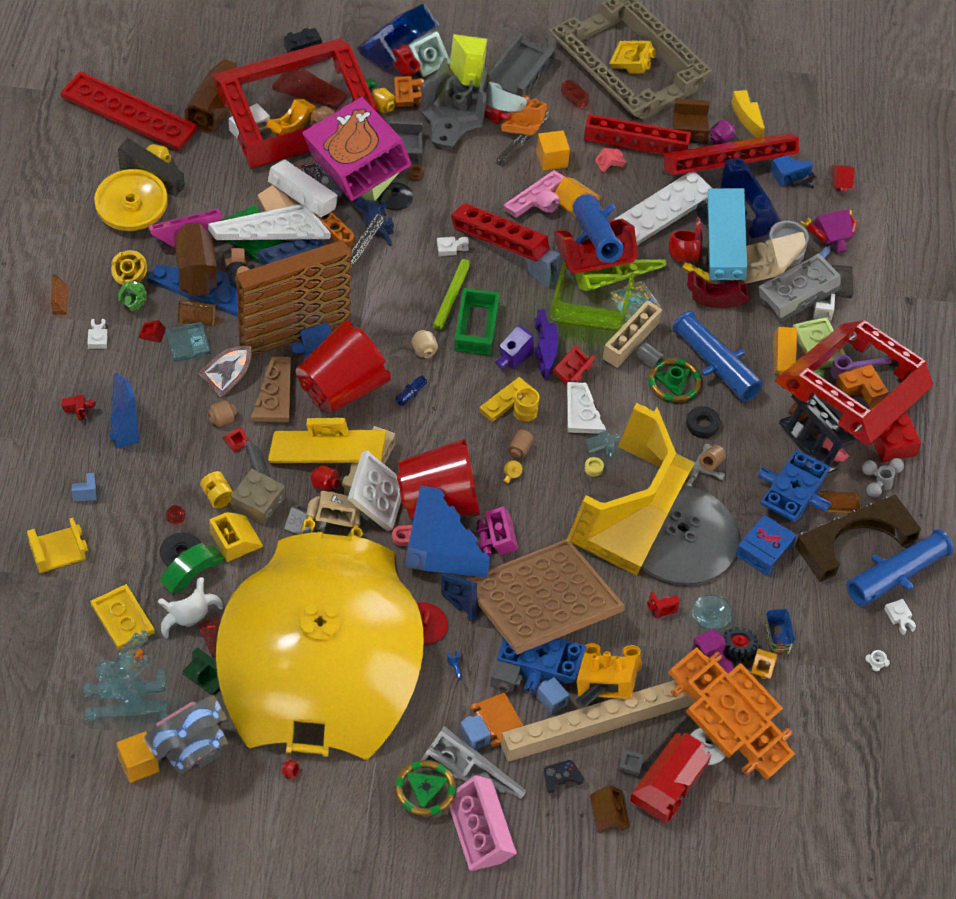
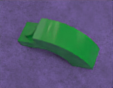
(188, 565)

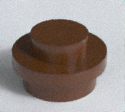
(415, 173)

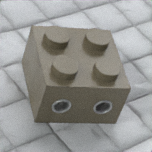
(258, 497)

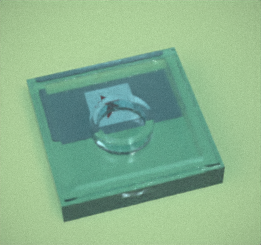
(187, 341)

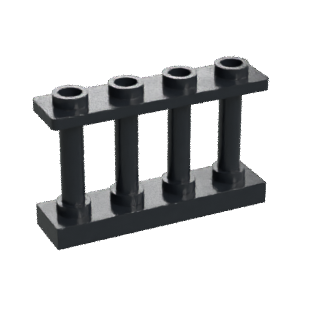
(826, 422)

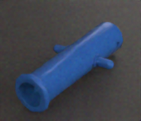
(597, 227)
(718, 357)
(898, 568)

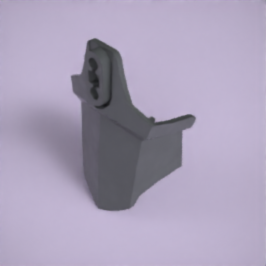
(452, 106)

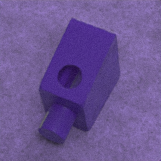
(515, 348)

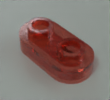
(574, 93)

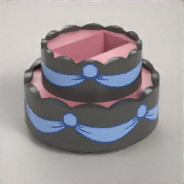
(189, 734)

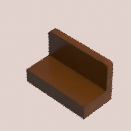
(609, 809)

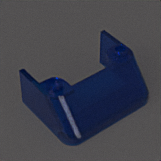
(398, 32)

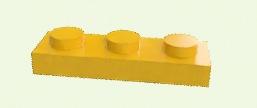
(502, 400)

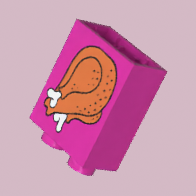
(357, 148)

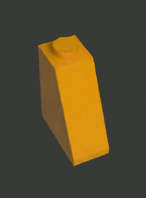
(784, 348)

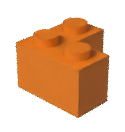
(863, 383)

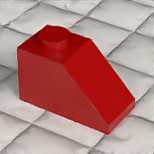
(842, 177)

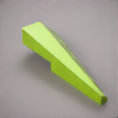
(605, 276)

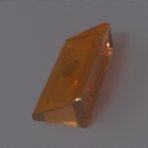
(59, 296)
(196, 312)
(841, 501)

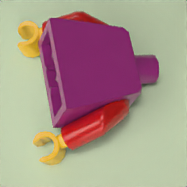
(833, 228)

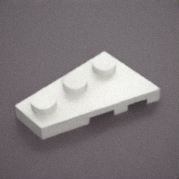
(581, 411)

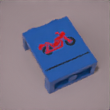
(765, 545)

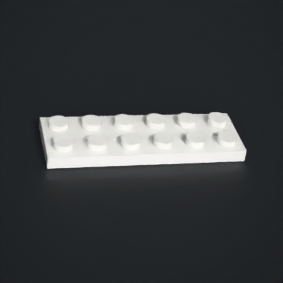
(666, 206)

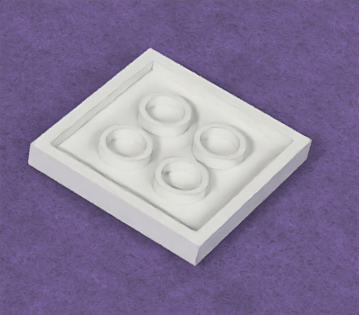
(376, 491)

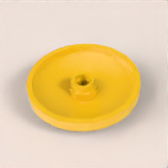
(131, 200)

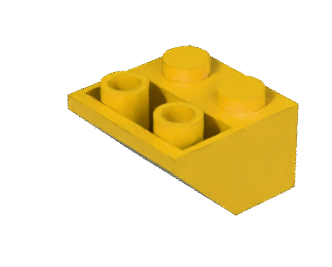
(234, 535)

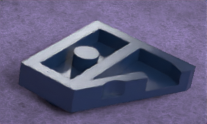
(461, 594)

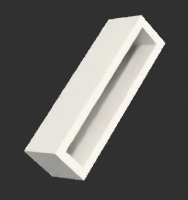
(302, 188)

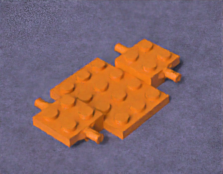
(733, 711)

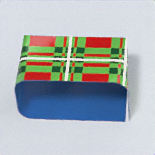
(777, 617)

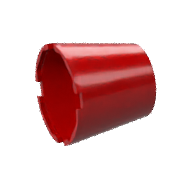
(342, 369)
(444, 469)

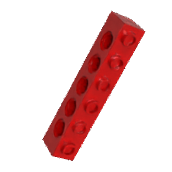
(635, 135)
(500, 232)

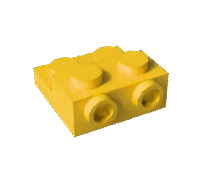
(633, 56)

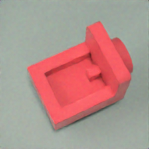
(610, 157)

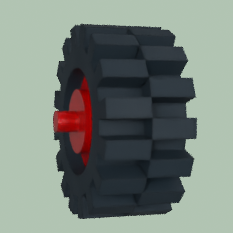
(740, 645)

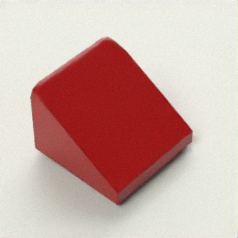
(152, 331)
(236, 439)

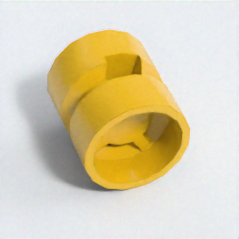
(526, 404)
(217, 489)

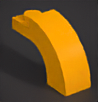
(294, 119)

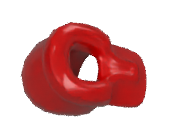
(686, 245)

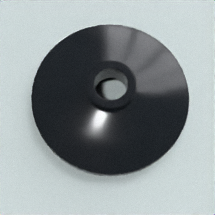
(396, 196)

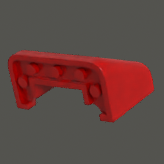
(583, 256)

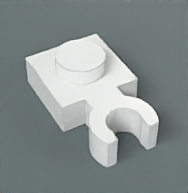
(97, 336)
(900, 613)

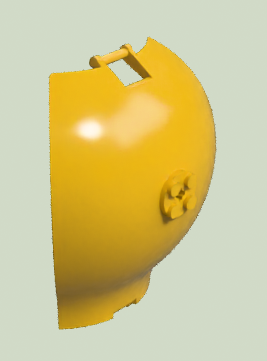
(320, 642)

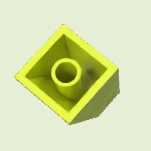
(468, 59)

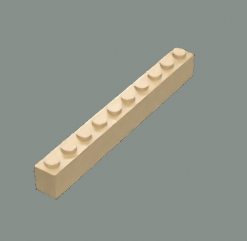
(592, 721)

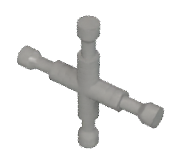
(697, 468)

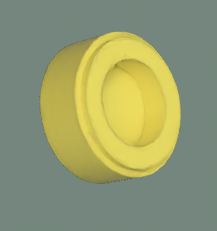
(594, 466)

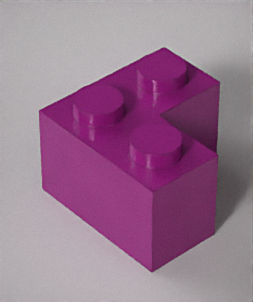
(710, 643)

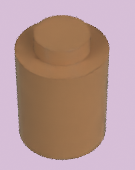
(520, 444)
(712, 458)

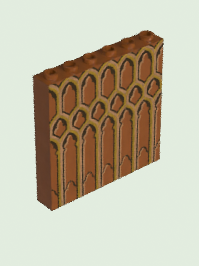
(293, 296)

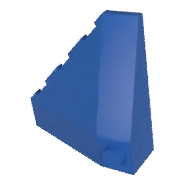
(123, 414)
(440, 540)

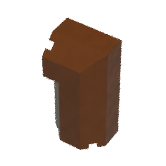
(206, 105)
(195, 259)

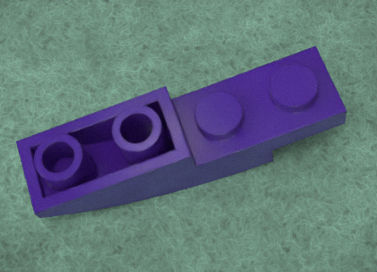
(547, 343)

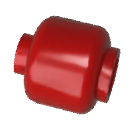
(325, 479)

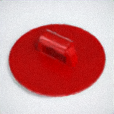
(433, 622)

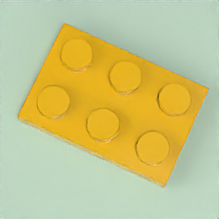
(121, 615)

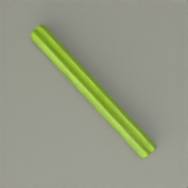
(451, 294)

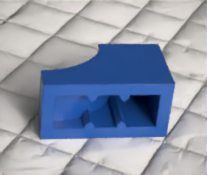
(786, 169)

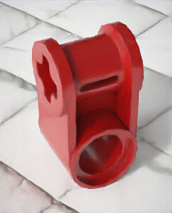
(406, 61)

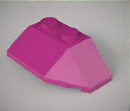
(166, 230)

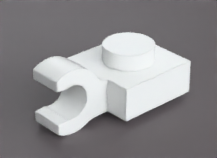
(448, 246)

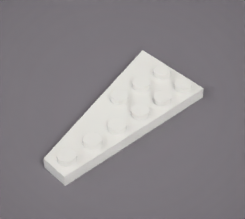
(282, 223)

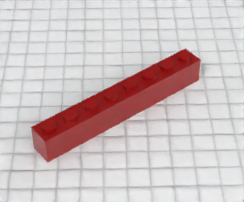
(716, 155)

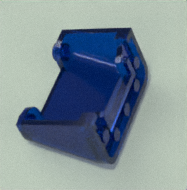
(739, 176)

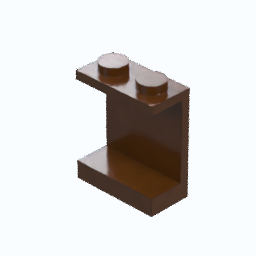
(692, 117)

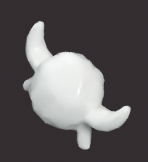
(190, 610)

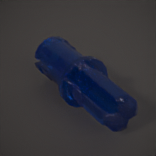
(411, 390)

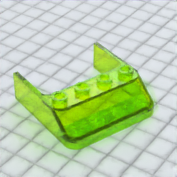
(589, 316)

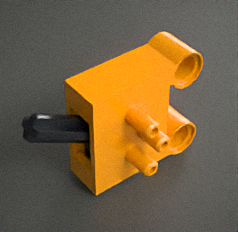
(607, 674)

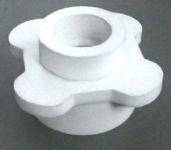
(877, 655)

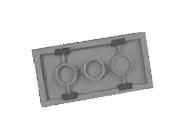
(800, 287)

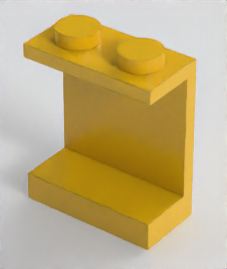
(57, 548)

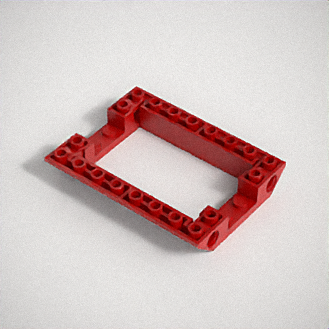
(263, 152)
(912, 370)

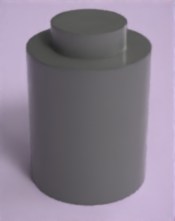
(649, 355)

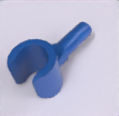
(454, 661)

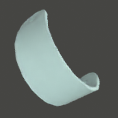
(503, 100)

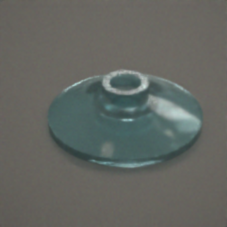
(712, 605)

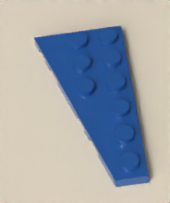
(223, 296)

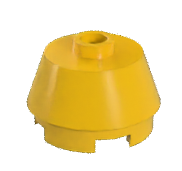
(128, 267)

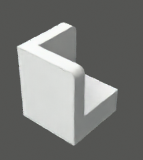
(824, 309)

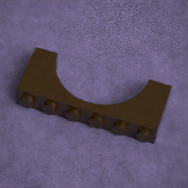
(886, 516)

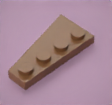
(274, 394)

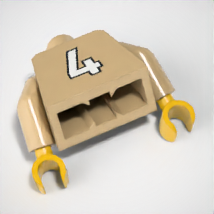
(333, 509)

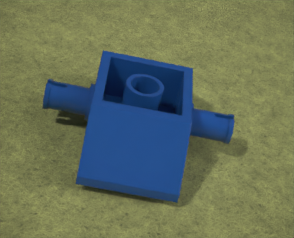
(795, 486)
(546, 661)

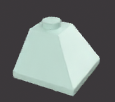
(429, 52)

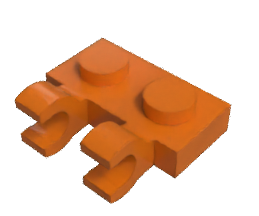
(404, 91)

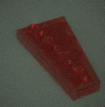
(309, 87)

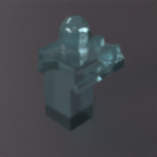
(604, 441)

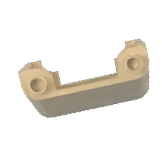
(773, 260)

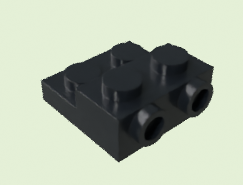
(302, 40)

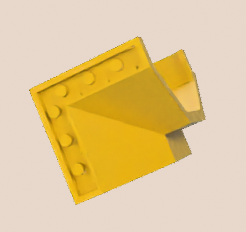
(627, 526)

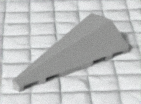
(466, 762)

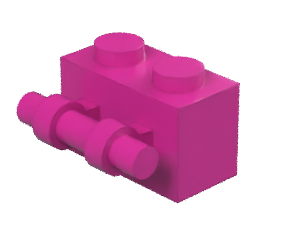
(501, 532)

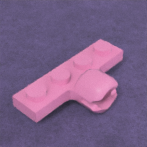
(537, 195)

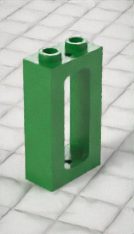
(481, 299)

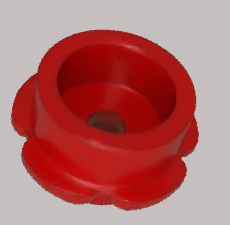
(290, 769)

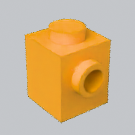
(764, 664)

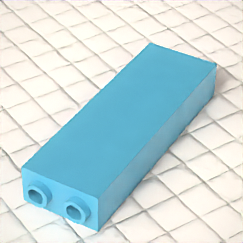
(727, 234)

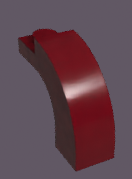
(717, 295)

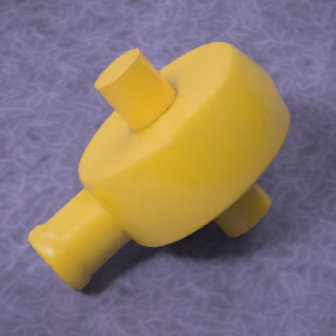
(512, 470)

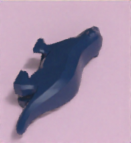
(369, 210)

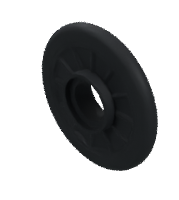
(173, 543)

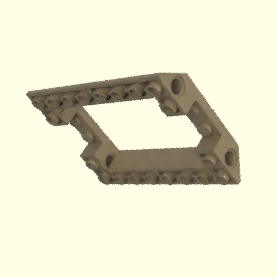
(689, 67)

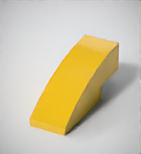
(748, 113)

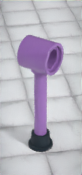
(843, 364)

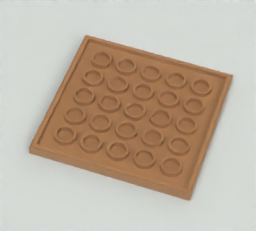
(544, 596)

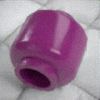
(722, 132)

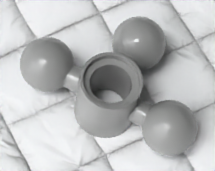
(884, 474)

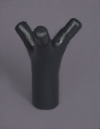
(804, 180)

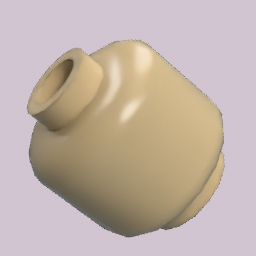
(424, 344)

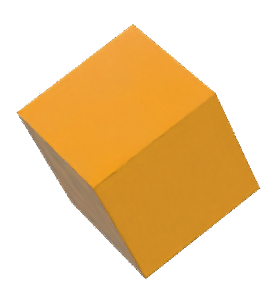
(553, 150)
(136, 758)

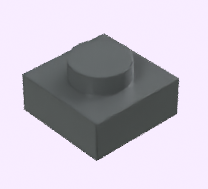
(631, 762)

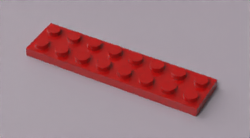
(129, 111)

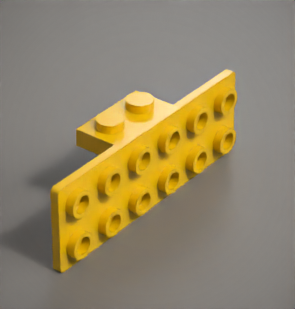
(326, 442)

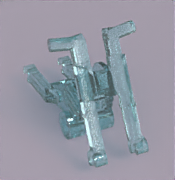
(122, 684)

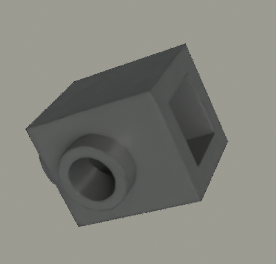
(506, 677)

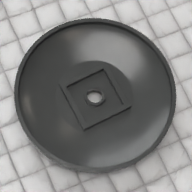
(700, 552)

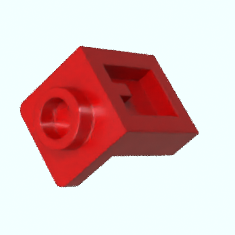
(663, 607)

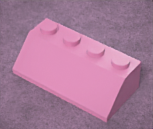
(481, 824)

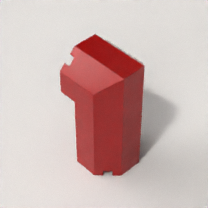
(671, 777)

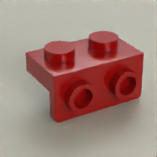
(572, 366)

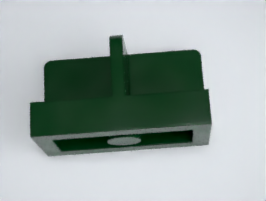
(203, 671)

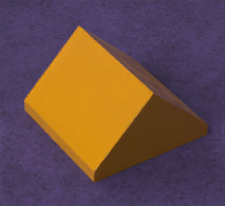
(569, 190)

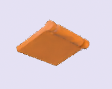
(498, 716)

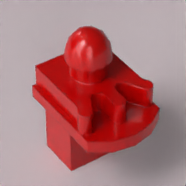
(495, 114)
(79, 405)

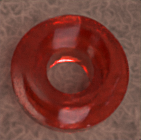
(175, 510)

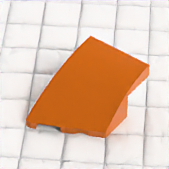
(528, 119)

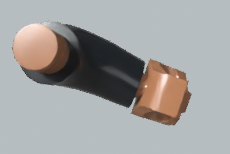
(236, 265)

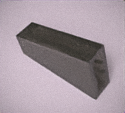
(137, 157)

